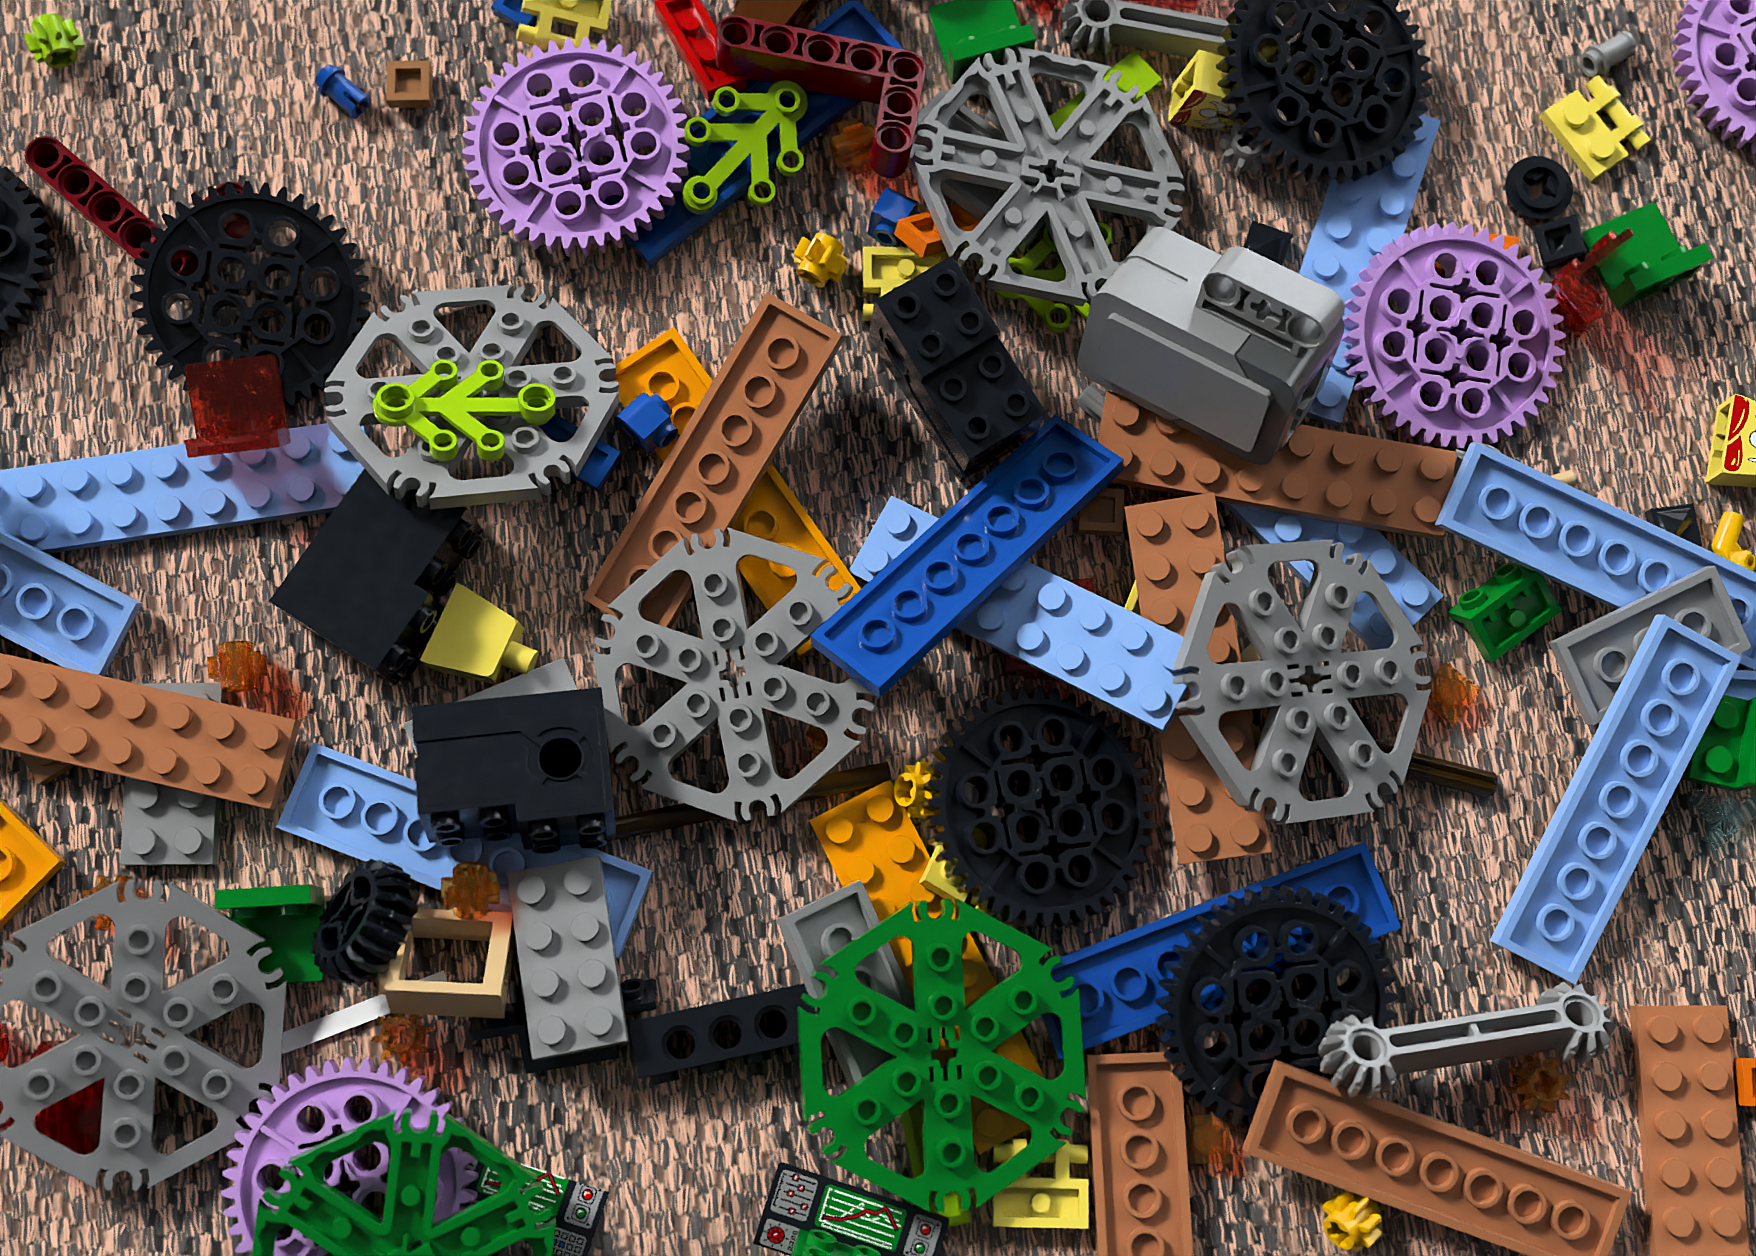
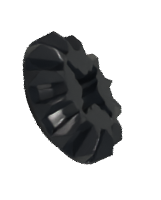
(1557, 188)

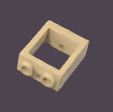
(454, 998)

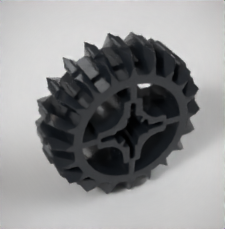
(365, 923)

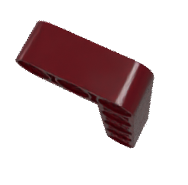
(836, 68)
(102, 200)

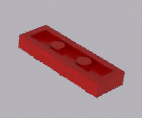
(695, 40)

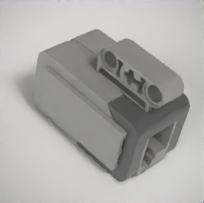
(1213, 341)

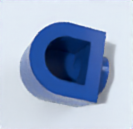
(886, 213)
(648, 422)

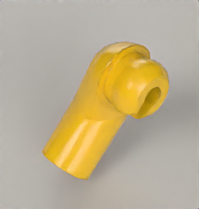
(1726, 539)

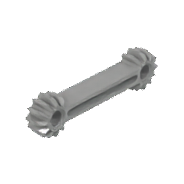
(1142, 28)
(1560, 1021)

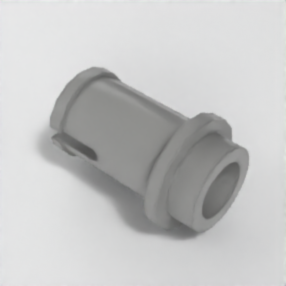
(1599, 58)

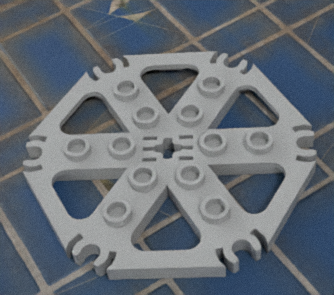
(1020, 168)
(505, 340)
(700, 702)
(1308, 712)
(137, 988)

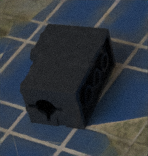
(954, 368)
(376, 575)
(515, 768)

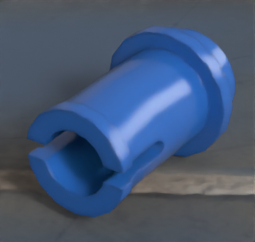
(333, 83)

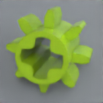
(54, 40)

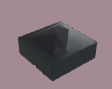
(1268, 241)
(1560, 242)
(1677, 520)

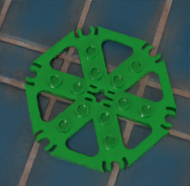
(905, 1076)
(410, 1198)

